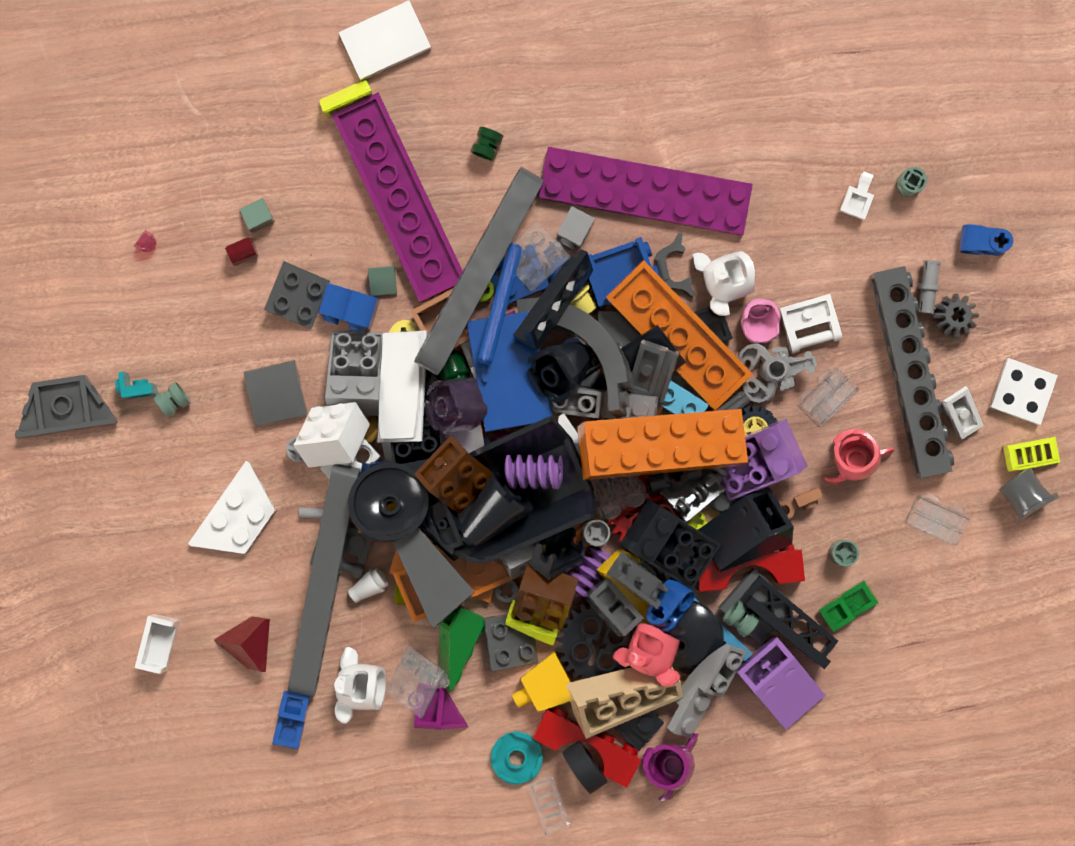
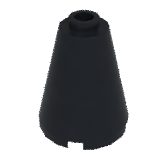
(494, 511)

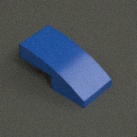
(291, 720)

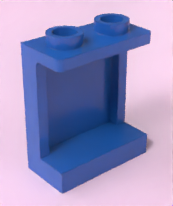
(614, 265)

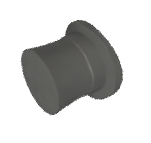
(1026, 494)

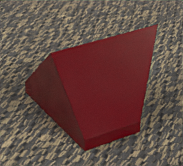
(248, 642)

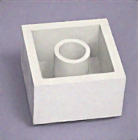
(331, 435)

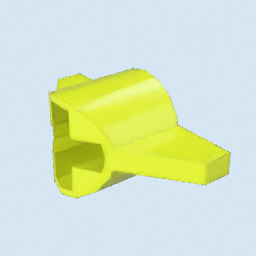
(697, 521)

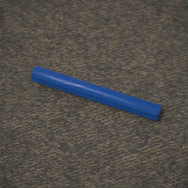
(500, 304)

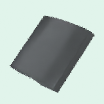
(275, 393)
(762, 629)

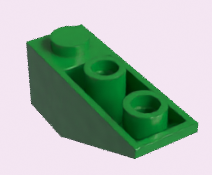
(456, 641)

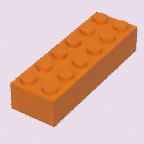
(662, 444)

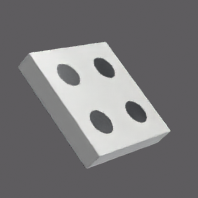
(1023, 391)

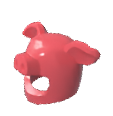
(856, 456)
(651, 654)

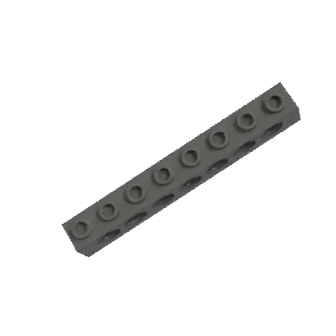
(905, 387)

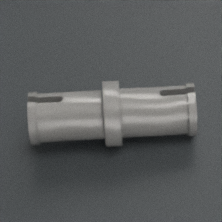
(928, 286)

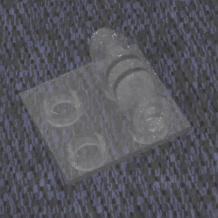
(539, 256)
(416, 681)

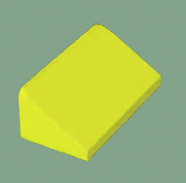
(345, 98)

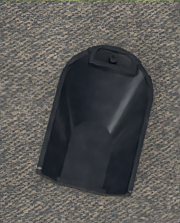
(552, 508)

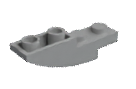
(594, 404)
(706, 681)

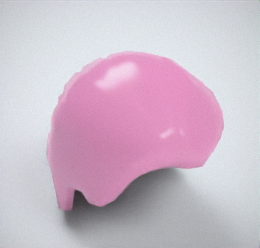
(760, 321)

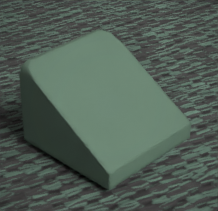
(257, 215)
(382, 280)

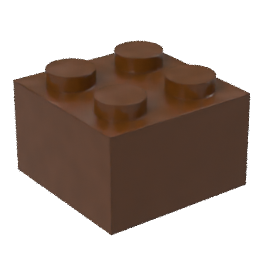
(544, 599)

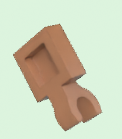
(806, 500)

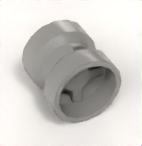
(599, 532)

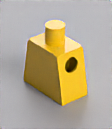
(544, 684)

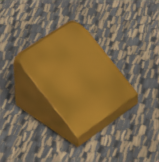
(372, 432)

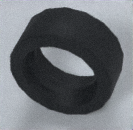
(584, 767)

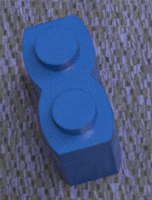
(349, 307)

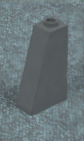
(433, 577)

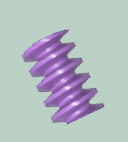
(533, 473)
(587, 573)

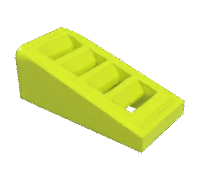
(1011, 456)
(538, 633)

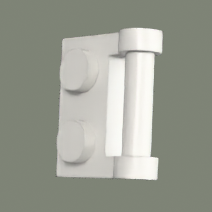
(807, 315)

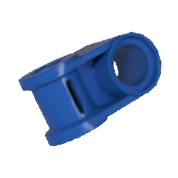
(980, 240)
(672, 605)

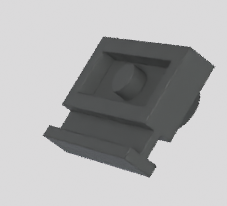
(653, 370)

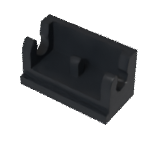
(558, 554)

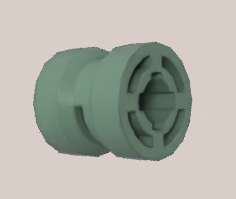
(909, 186)
(172, 399)
(848, 553)
(741, 618)

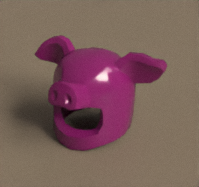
(670, 766)

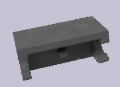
(637, 580)

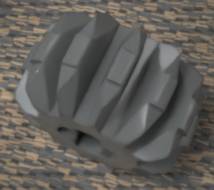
(962, 323)

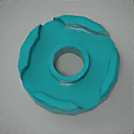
(516, 773)

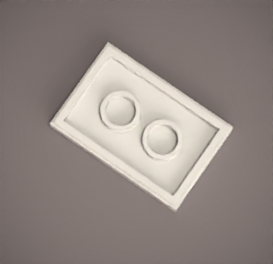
(385, 40)

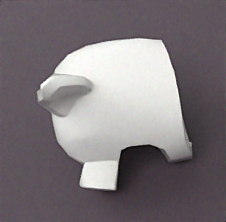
(726, 279)
(358, 686)

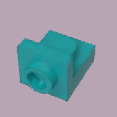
(139, 389)

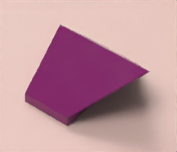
(441, 713)

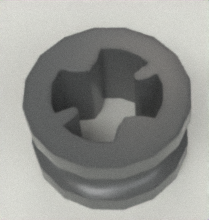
(498, 591)

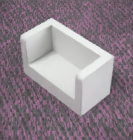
(157, 643)

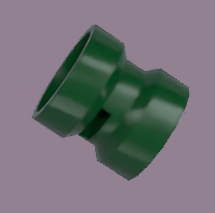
(487, 143)

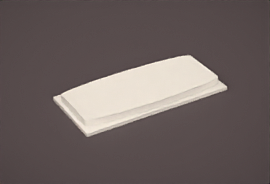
(401, 388)

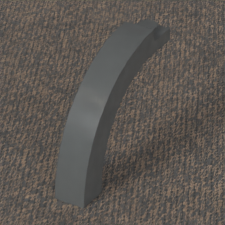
(614, 363)

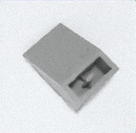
(355, 370)

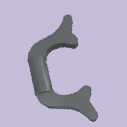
(661, 264)

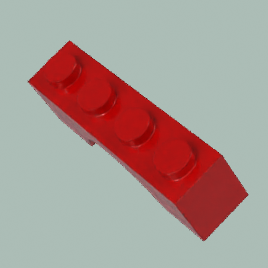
(783, 565)
(618, 761)

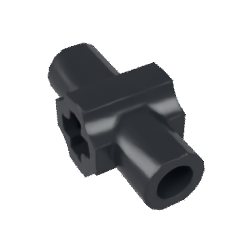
(662, 481)

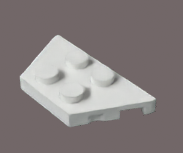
(237, 515)

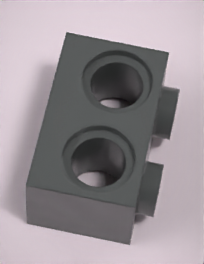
(613, 607)

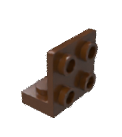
(453, 475)

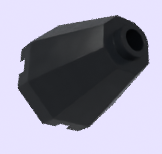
(559, 370)

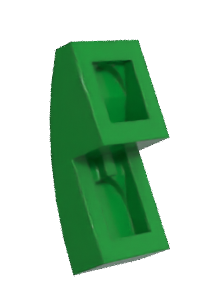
(848, 605)

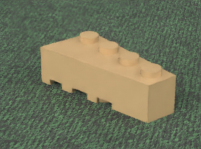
(617, 698)

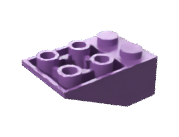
(771, 458)
(780, 682)

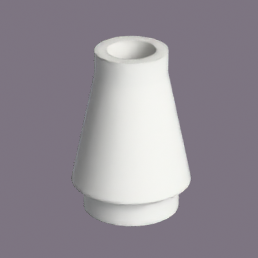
(370, 584)

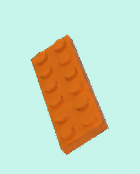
(709, 363)

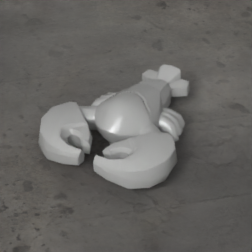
(773, 370)

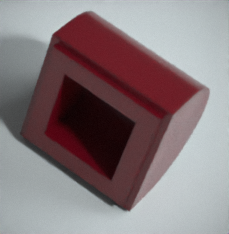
(241, 251)

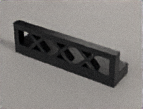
(554, 301)
(788, 632)

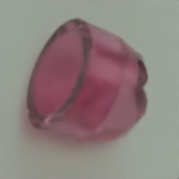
(146, 242)

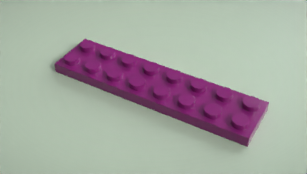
(645, 191)
(398, 196)

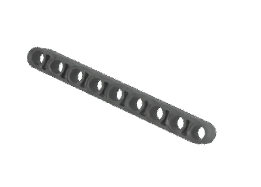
(478, 271)
(323, 582)

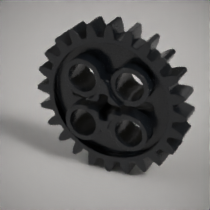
(575, 634)

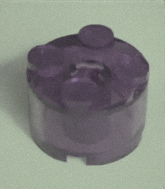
(455, 405)

